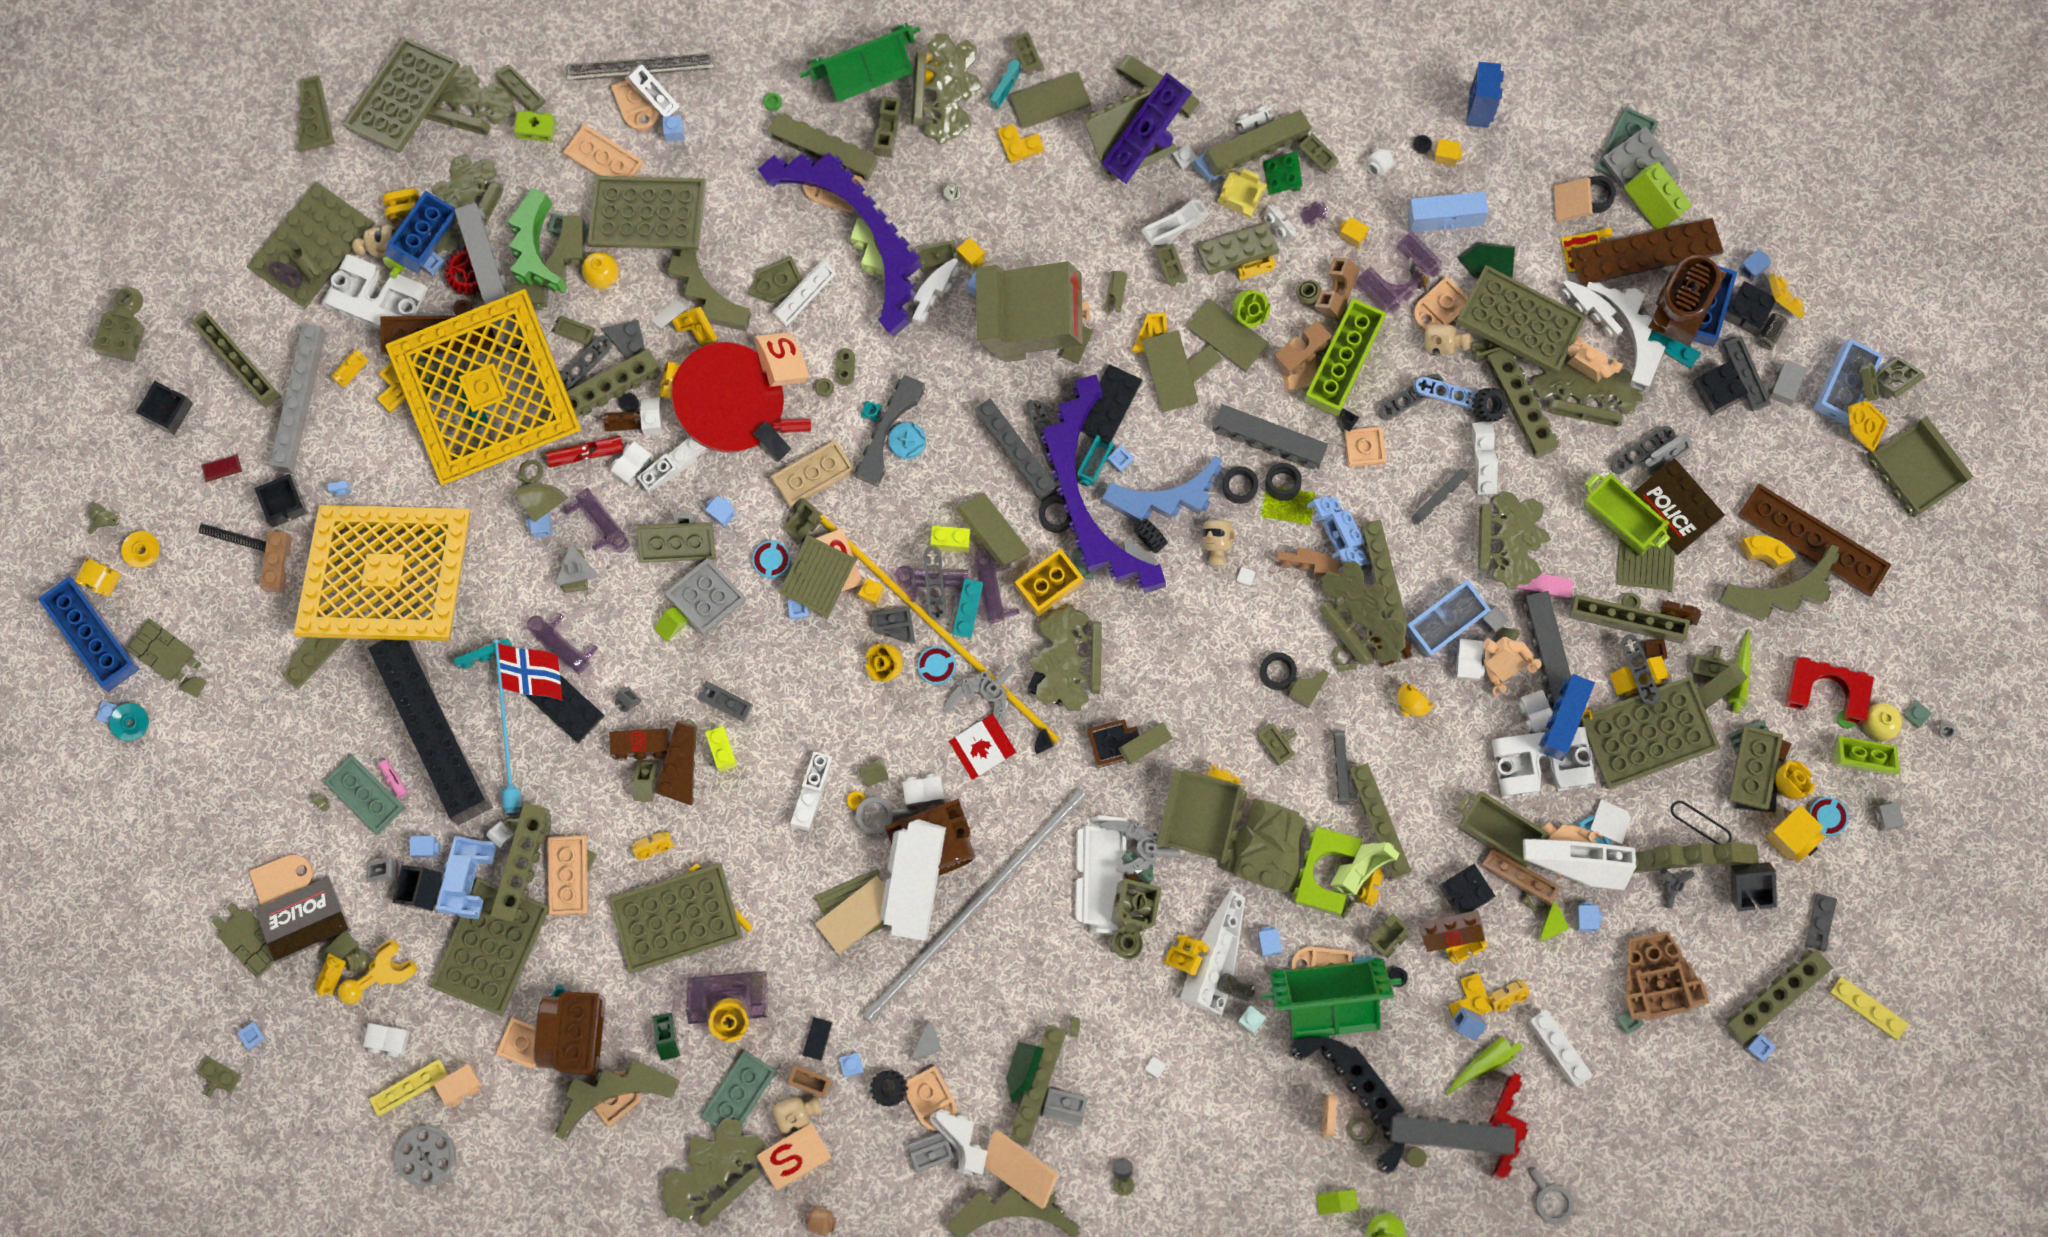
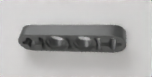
(586, 366)
(1411, 398)
(1032, 415)
(1642, 450)
(1440, 496)
(932, 583)
(1639, 670)
(1341, 767)

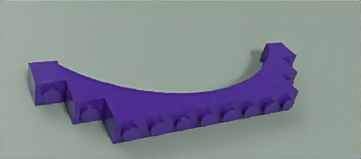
(897, 258)
(1095, 546)

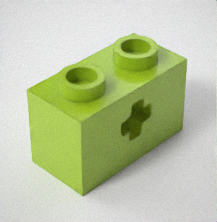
(542, 132)

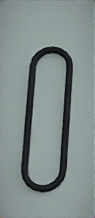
(1689, 825)

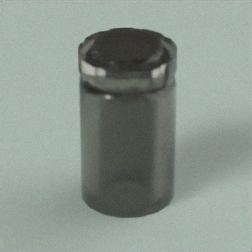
(1772, 331)
(1236, 987)

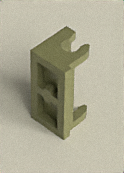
(1027, 53)
(1319, 153)
(936, 255)
(1171, 265)
(1482, 349)

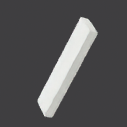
(804, 293)

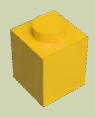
(1448, 152)
(1353, 231)
(971, 254)
(871, 592)

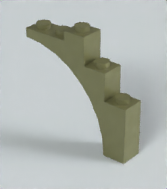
(568, 251)
(716, 308)
(1810, 587)
(1696, 856)
(609, 1085)
(982, 1210)

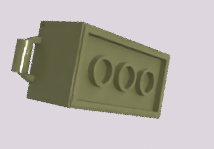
(1497, 826)

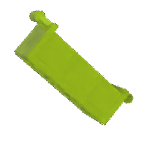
(1625, 514)

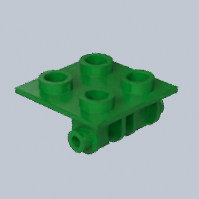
(1283, 173)

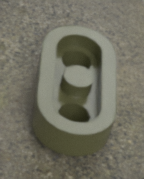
(845, 366)
(1870, 383)

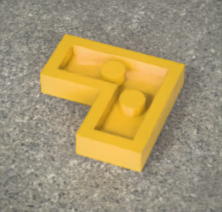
(1017, 148)
(1784, 296)
(695, 320)
(394, 395)
(1475, 995)

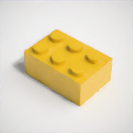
(1049, 582)

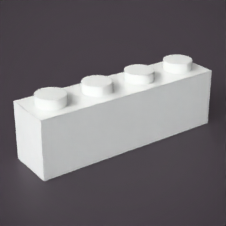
(1560, 1049)

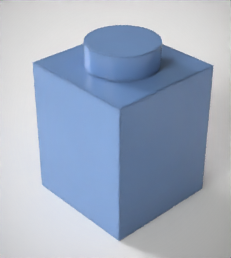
(1755, 265)
(1468, 1023)

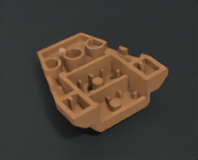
(1660, 979)

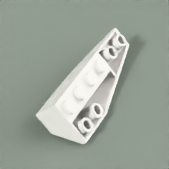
(1584, 862)
(1223, 941)

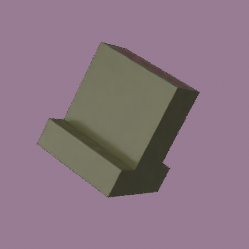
(1028, 309)

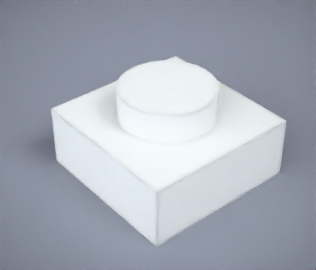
(1184, 156)
(500, 834)

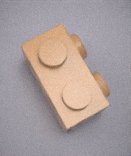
(459, 1085)

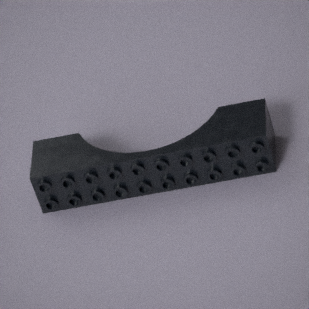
(429, 729)

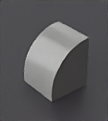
(1494, 620)

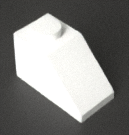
(651, 416)

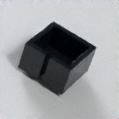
(1751, 305)
(1720, 388)
(163, 409)
(281, 500)
(1754, 882)
(417, 888)
(1468, 889)

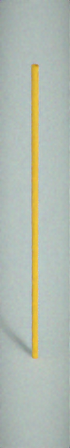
(939, 629)

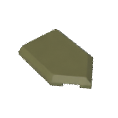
(775, 281)

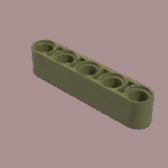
(1144, 76)

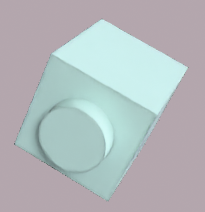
(1251, 1020)

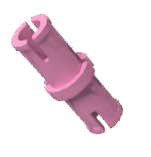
(392, 778)

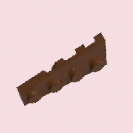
(679, 765)

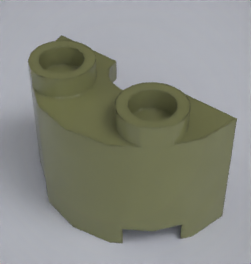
(430, 377)
(804, 520)
(1388, 935)

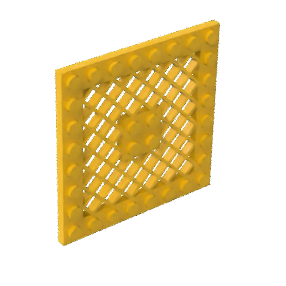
(483, 387)
(383, 573)

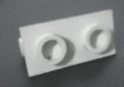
(1260, 116)
(1274, 217)

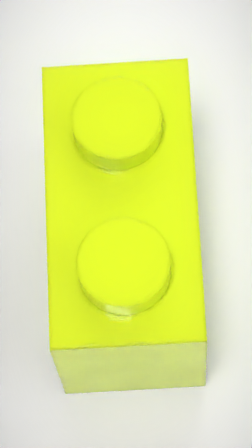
(951, 538)
(721, 748)

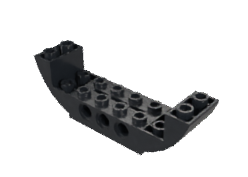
(1344, 1059)

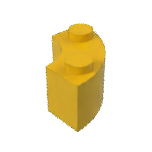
(1768, 550)
(1624, 680)

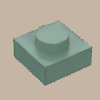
(1917, 714)
(1627, 1023)

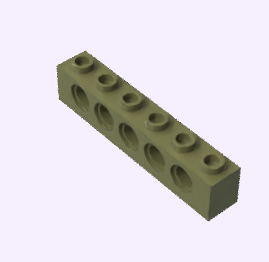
(610, 378)
(1538, 445)
(517, 852)
(1819, 967)

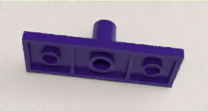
(1147, 128)

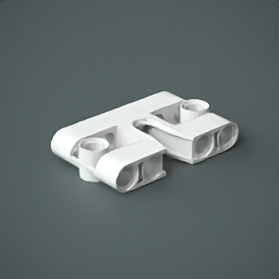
(355, 295)
(1523, 757)

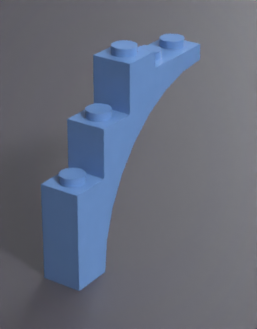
(1191, 495)

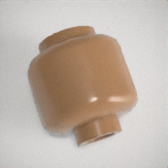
(820, 1221)

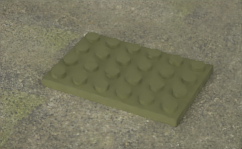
(401, 94)
(647, 212)
(324, 228)
(1520, 319)
(1645, 739)
(675, 918)
(489, 953)

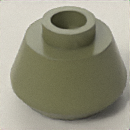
(1308, 291)

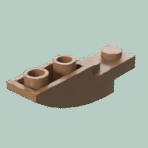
(1309, 559)

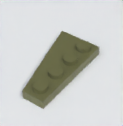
(315, 122)
(311, 657)

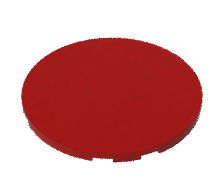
(724, 397)

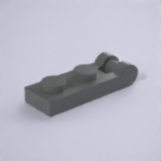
(725, 701)
(1821, 922)

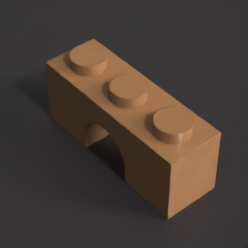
(1343, 277)
(1291, 360)
(273, 573)

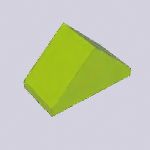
(670, 623)
(1553, 924)
(1337, 1202)

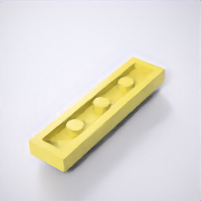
(1869, 1008)
(408, 1088)

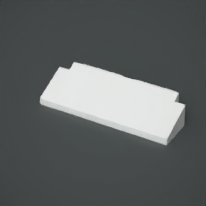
(1097, 858)
(913, 880)

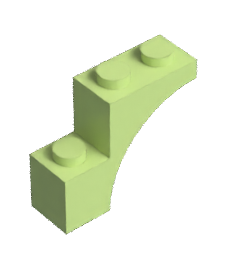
(863, 238)
(1368, 859)

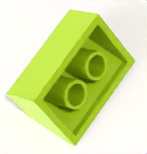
(1657, 195)
(1866, 756)

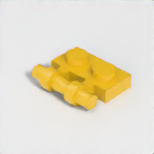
(1183, 960)

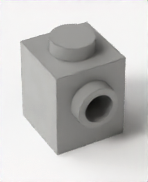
(1889, 816)

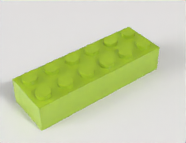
(1345, 357)

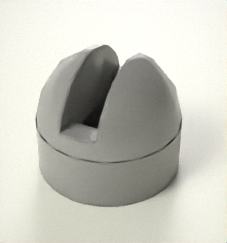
(1945, 730)

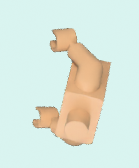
(1591, 361)
(1506, 659)
(1570, 833)

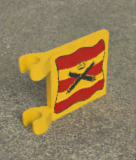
(1581, 240)

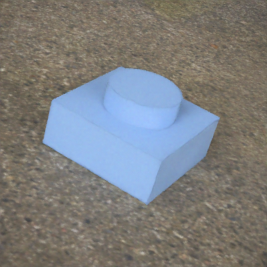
(434, 263)
(1120, 458)
(339, 489)
(797, 610)
(105, 711)
(251, 1035)
(1761, 1047)
(851, 1065)

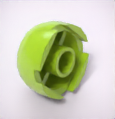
(1251, 308)
(1386, 1225)

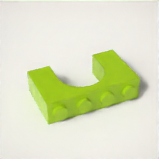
(1324, 844)

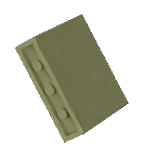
(1109, 124)
(1920, 467)
(1202, 814)

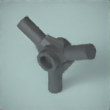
(1674, 883)

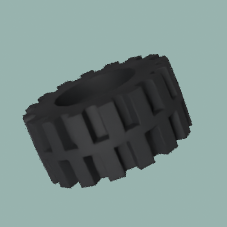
(1480, 404)
(1150, 536)
(877, 1089)

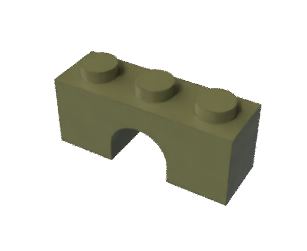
(888, 126)

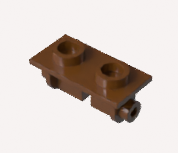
(622, 421)
(1687, 612)

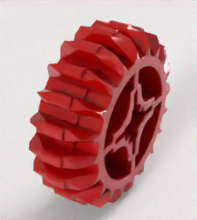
(455, 268)

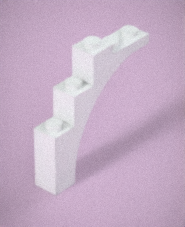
(1646, 352)

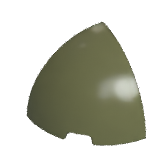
(540, 499)

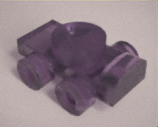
(1315, 211)

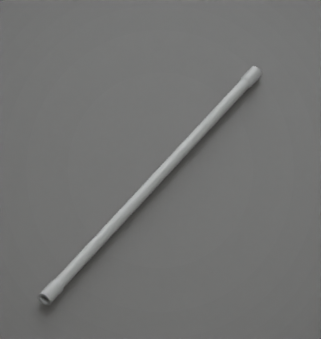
(1072, 803)

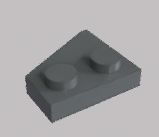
(627, 337)
(895, 624)

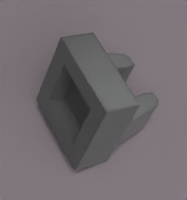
(628, 698)

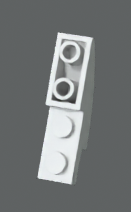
(936, 284)
(1587, 301)
(671, 464)
(811, 791)

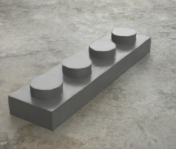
(1745, 368)

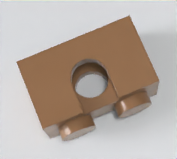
(817, 1086)

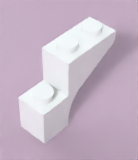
(1172, 226)
(1485, 458)
(958, 1133)

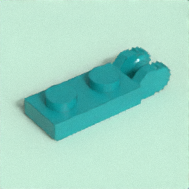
(1005, 84)

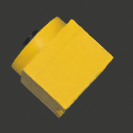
(1796, 835)

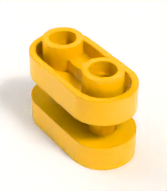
(393, 199)

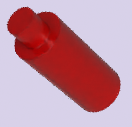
(793, 425)

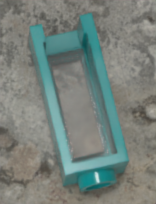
(1094, 462)

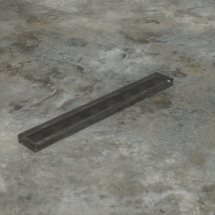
(653, 65)

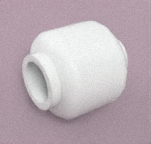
(1379, 162)

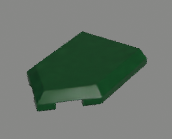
(1493, 255)
(1023, 1069)

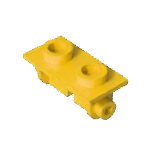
(1256, 267)
(349, 368)
(644, 849)
(1367, 893)
(1459, 953)
(329, 975)
(1517, 993)

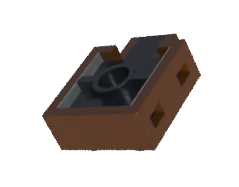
(1107, 739)

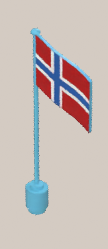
(528, 674)

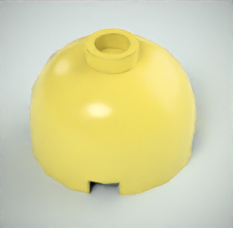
(1882, 722)

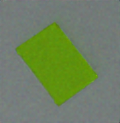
(1292, 510)

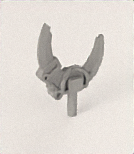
(989, 688)
(1146, 847)

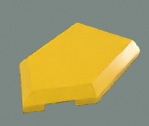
(1866, 423)

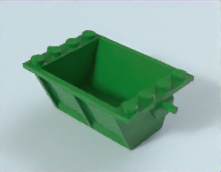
(865, 65)
(1332, 997)

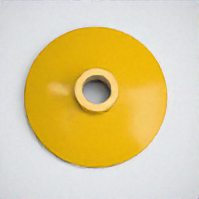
(137, 541)

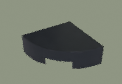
(1348, 419)
(1043, 741)

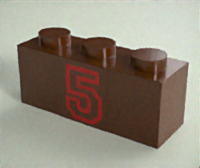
(639, 743)
(1452, 931)

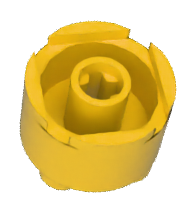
(98, 577)
(723, 1029)

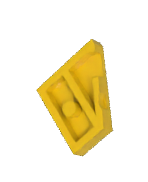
(1154, 325)

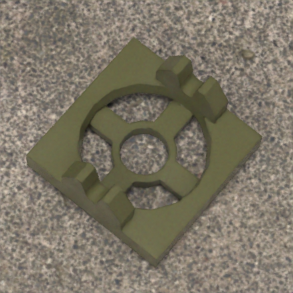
(1893, 368)

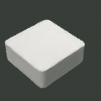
(1246, 576)
(1155, 1067)

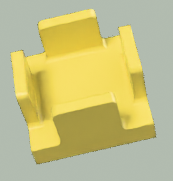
(1242, 192)

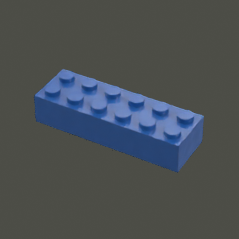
(88, 634)

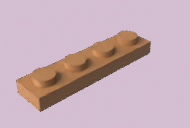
(1521, 877)

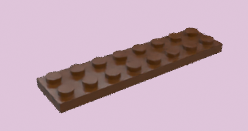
(1645, 251)
(397, 327)
(1812, 537)

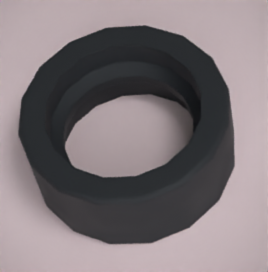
(1609, 186)
(1240, 470)
(1278, 494)
(1045, 523)
(1280, 657)

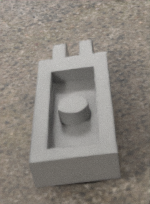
(1673, 449)

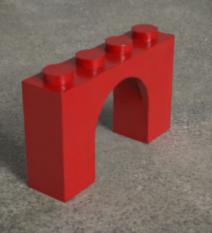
(1856, 687)

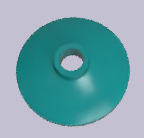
(120, 718)

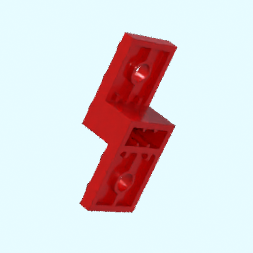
(1501, 1116)

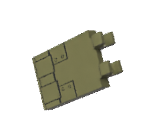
(162, 651)
(245, 939)

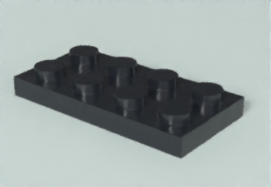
(1109, 411)
(573, 715)

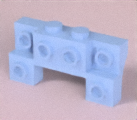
(1341, 530)
(460, 875)

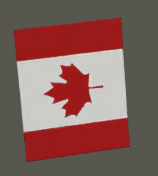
(982, 746)

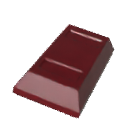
(221, 468)

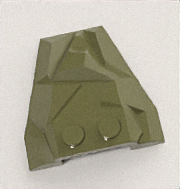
(1267, 848)

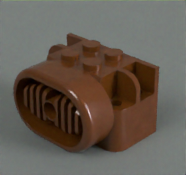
(1682, 310)
(956, 846)
(570, 1033)

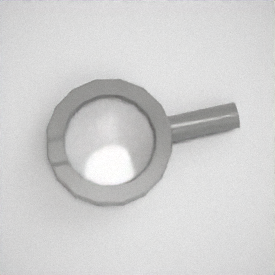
(875, 814)
(1553, 1201)

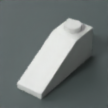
(651, 91)

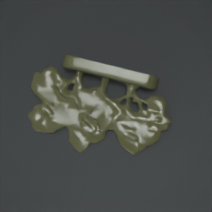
(951, 86)
(464, 91)
(463, 190)
(1583, 388)
(1517, 535)
(1365, 608)
(1062, 661)
(711, 1166)

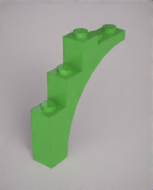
(527, 226)

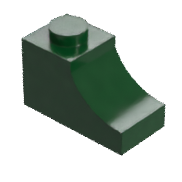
(666, 1037)

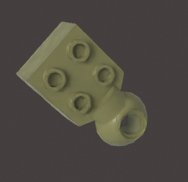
(119, 330)
(1132, 913)

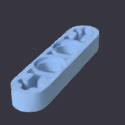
(1449, 392)

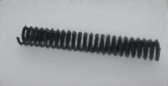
(235, 536)

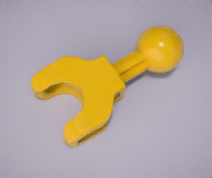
(380, 970)

